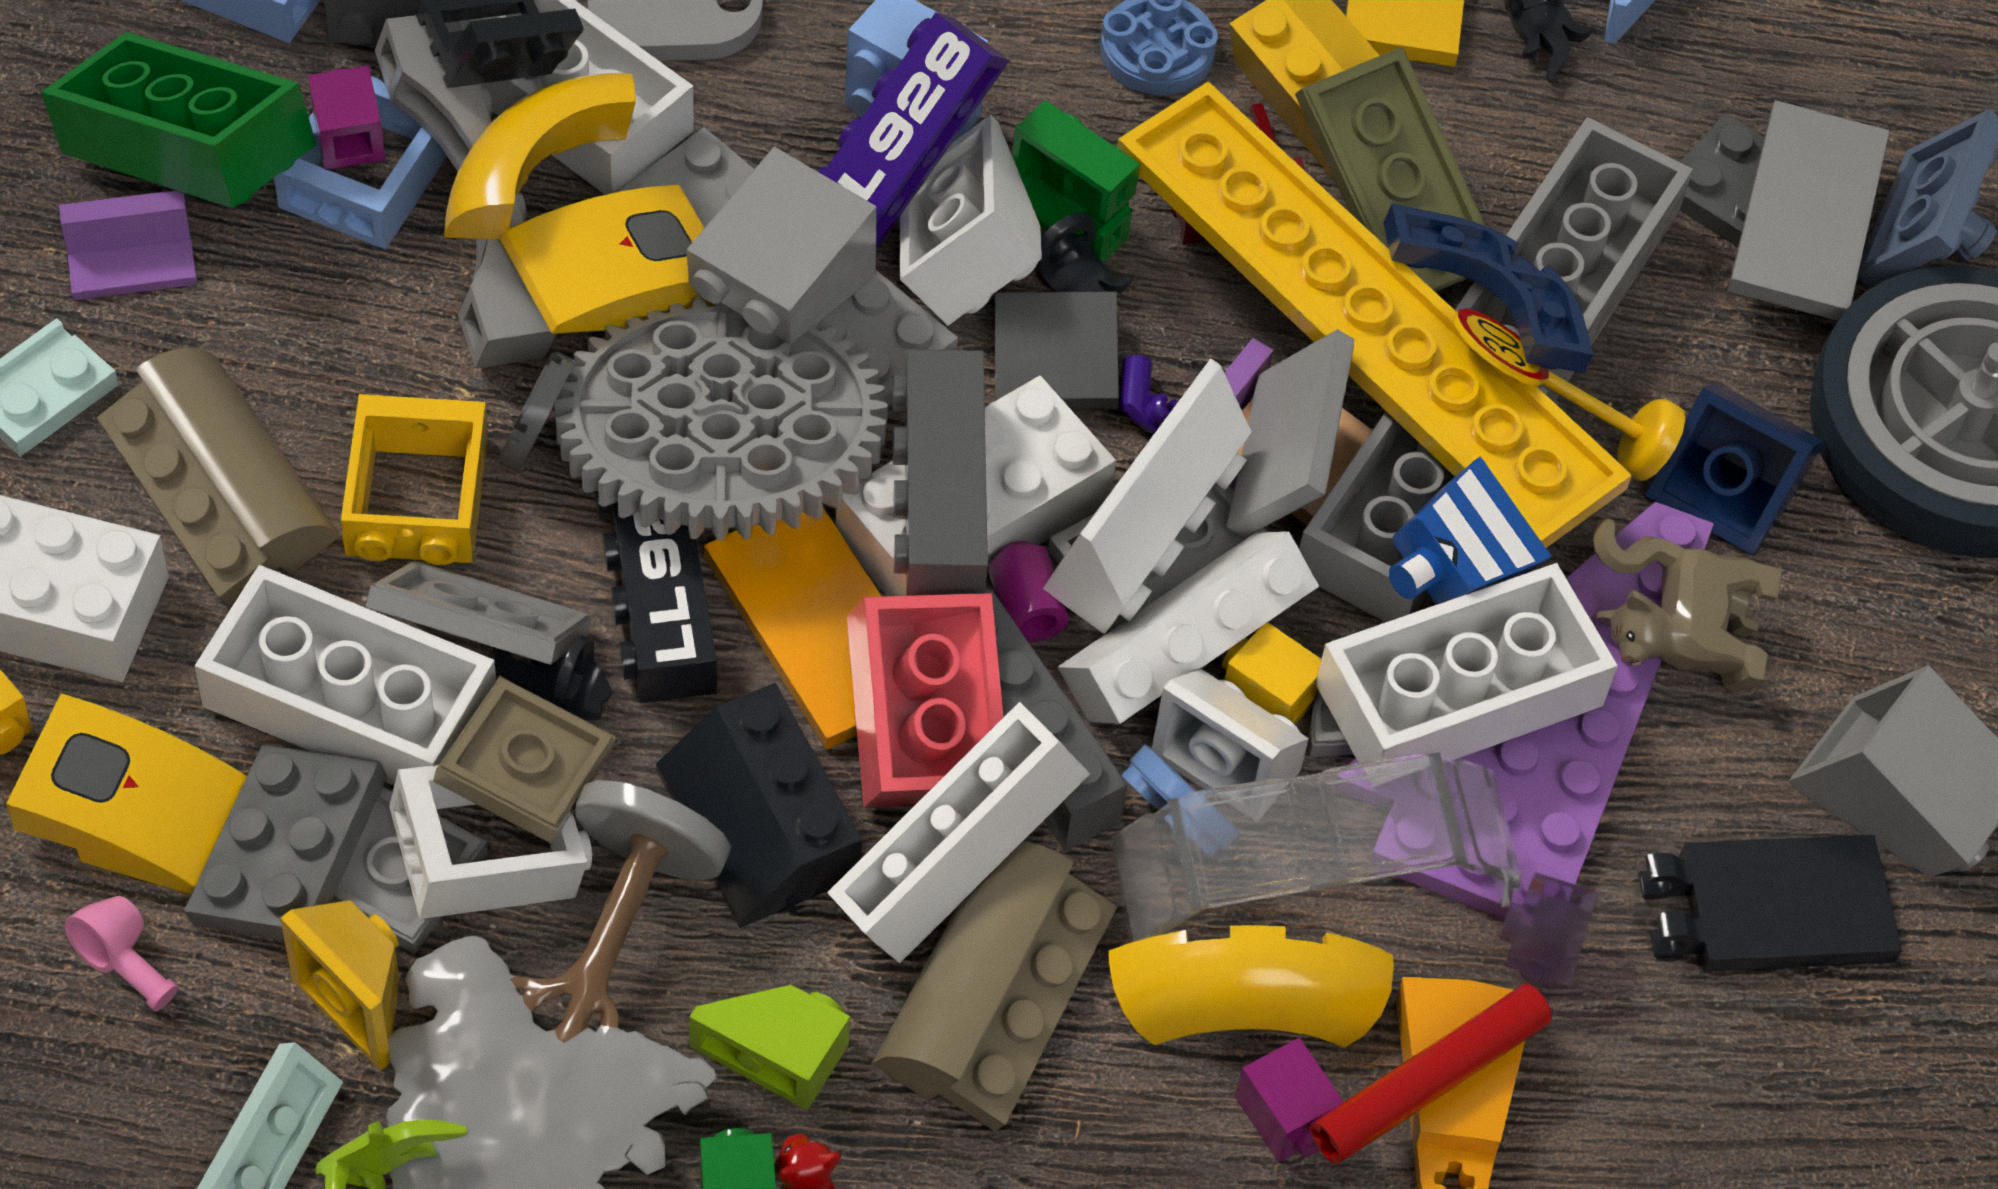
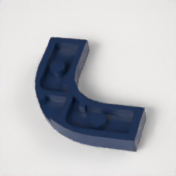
(1540, 301)

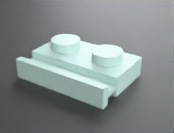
(48, 385)

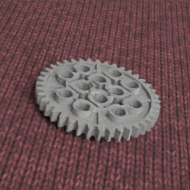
(719, 422)

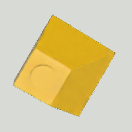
(347, 971)

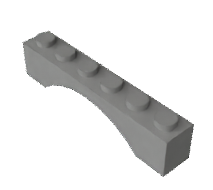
(498, 309)

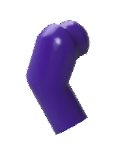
(1136, 398)

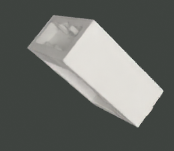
(479, 885)

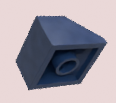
(1735, 467)

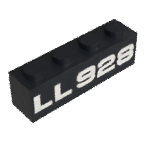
(663, 608)

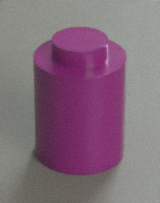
(1018, 582)

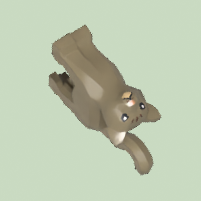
(1698, 602)

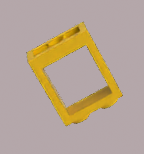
(392, 426)

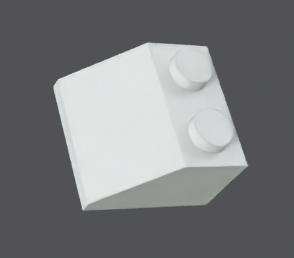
(1222, 737)

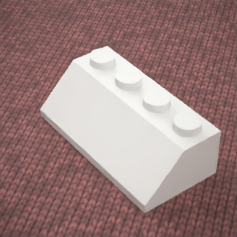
(1152, 504)

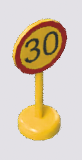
(1647, 437)

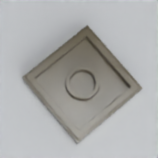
(524, 759)

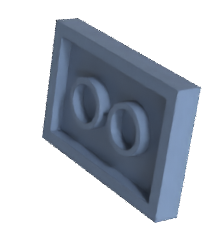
(1933, 203)

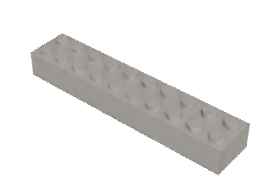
(1597, 229)

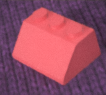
(920, 689)

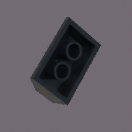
(771, 799)

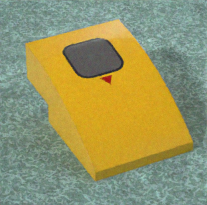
(607, 258)
(124, 795)

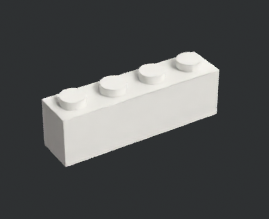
(1188, 626)
(958, 833)

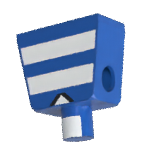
(1464, 540)

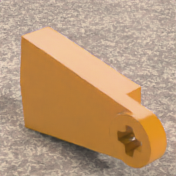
(1467, 1123)

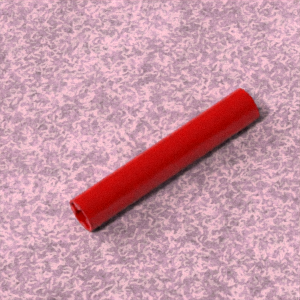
(1430, 1073)

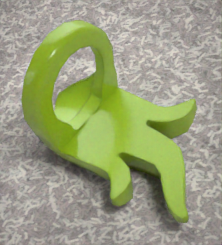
(382, 1150)

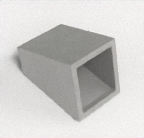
(785, 248)
(1911, 772)

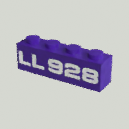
(914, 116)

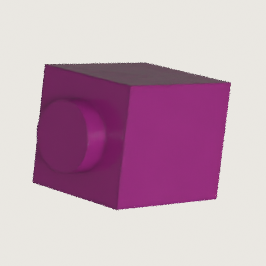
(346, 117)
(1284, 1096)

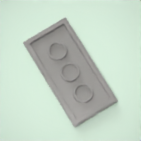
(1809, 211)

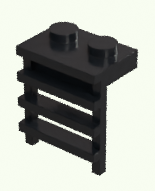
(498, 46)

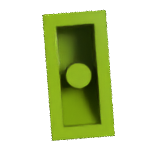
(774, 1039)

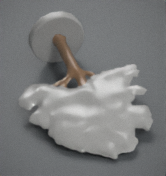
(565, 1099)

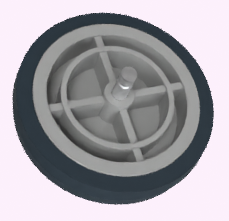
(1914, 406)

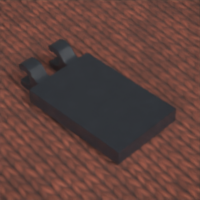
(1774, 903)

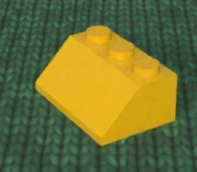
(1291, 47)

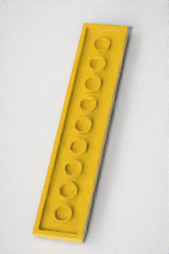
(1339, 276)

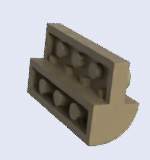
(215, 471)
(997, 985)

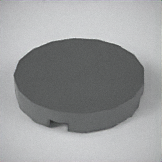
(536, 411)

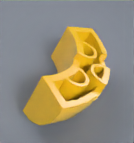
(526, 133)
(1251, 983)

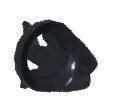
(1549, 25)
(1071, 262)
(569, 683)

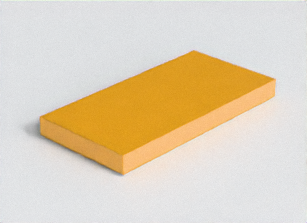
(796, 603)

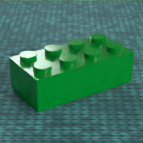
(180, 119)

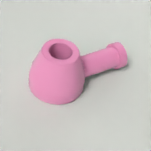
(105, 938)

